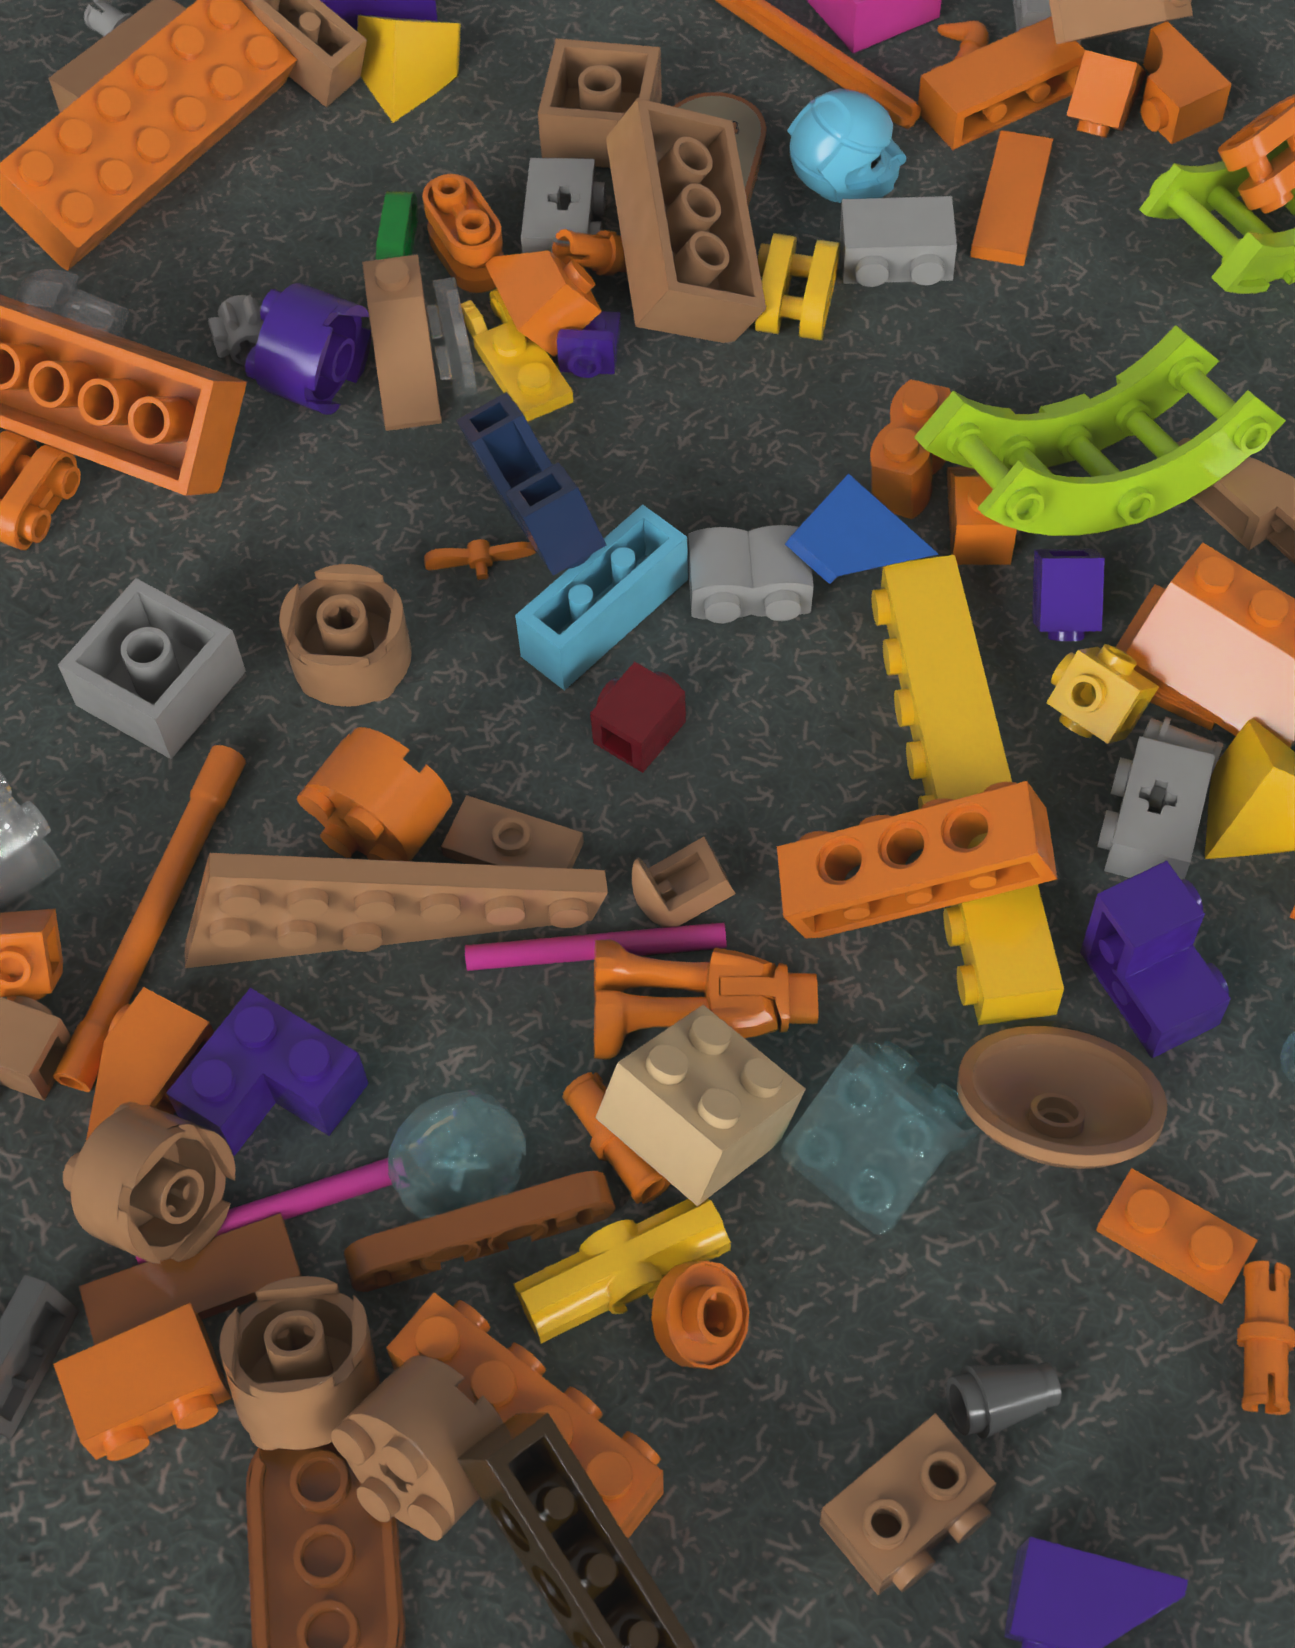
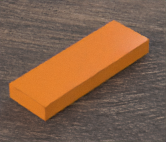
(1011, 198)

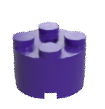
(308, 346)

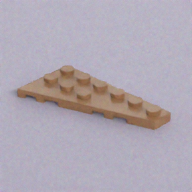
(311, 905)

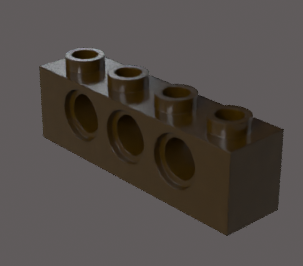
(569, 1538)

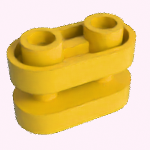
(778, 265)

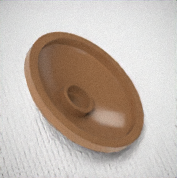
(1061, 1097)

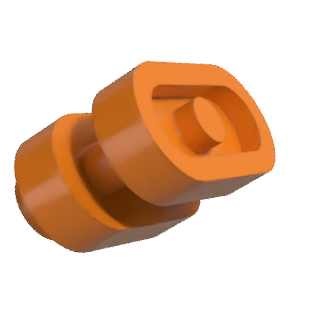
(1271, 180)
(462, 230)
(32, 487)

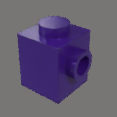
(1068, 592)

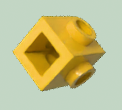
(1100, 693)

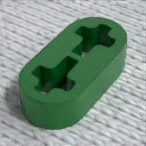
(397, 225)

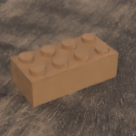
(684, 222)

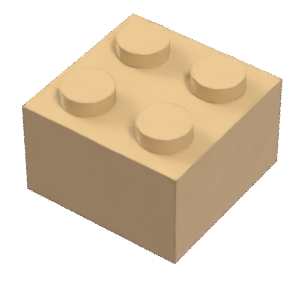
(699, 1104)

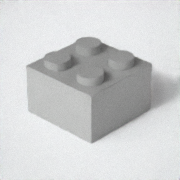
(153, 667)

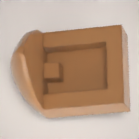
(680, 885)

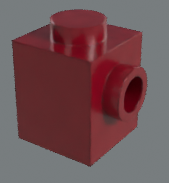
(638, 715)

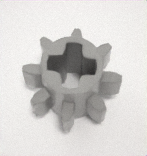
(236, 327)

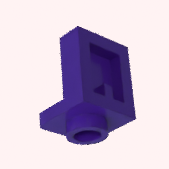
(591, 349)

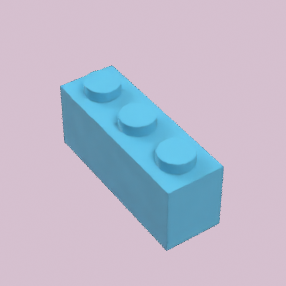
(603, 598)

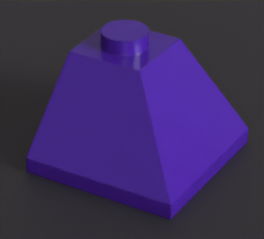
(1081, 1598)

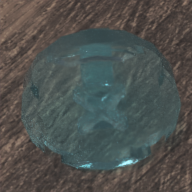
(455, 1153)

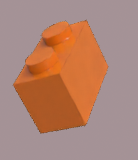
(143, 1384)

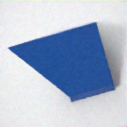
(854, 534)

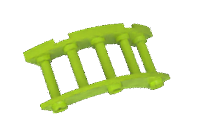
(1246, 262)
(1017, 448)

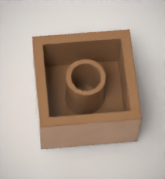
(589, 93)

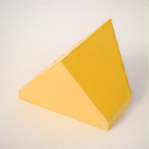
(407, 60)
(1252, 797)

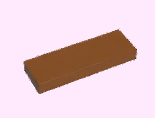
(213, 1280)

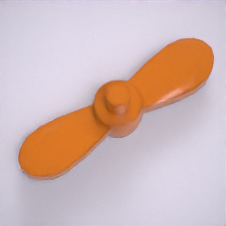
(477, 555)

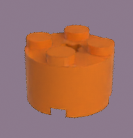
(375, 798)

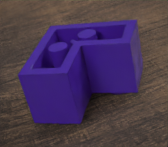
(1147, 961)
(266, 1059)

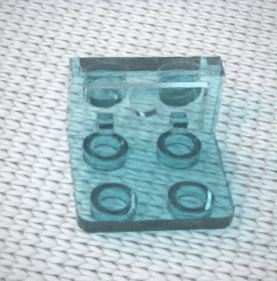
(877, 1134)

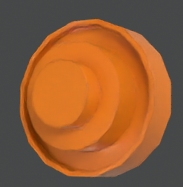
(700, 1314)

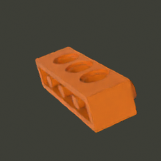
(946, 873)

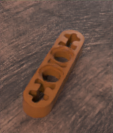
(478, 1229)

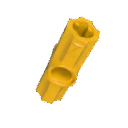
(619, 1266)

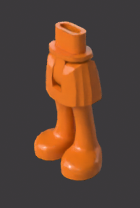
(736, 987)

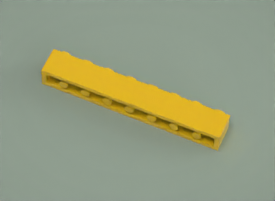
(959, 753)

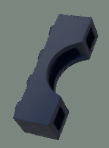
(533, 490)

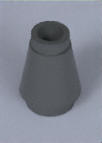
(999, 1396)

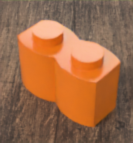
(897, 461)

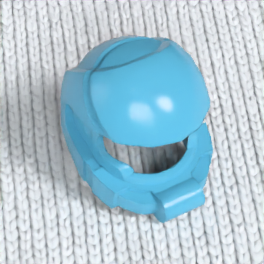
(837, 142)

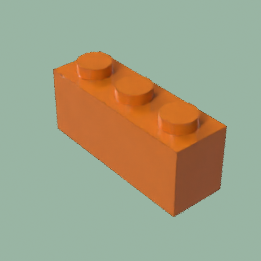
(999, 83)

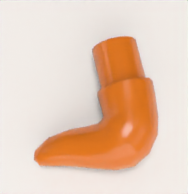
(971, 33)

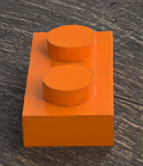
(1176, 1235)

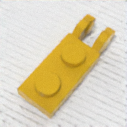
(517, 362)

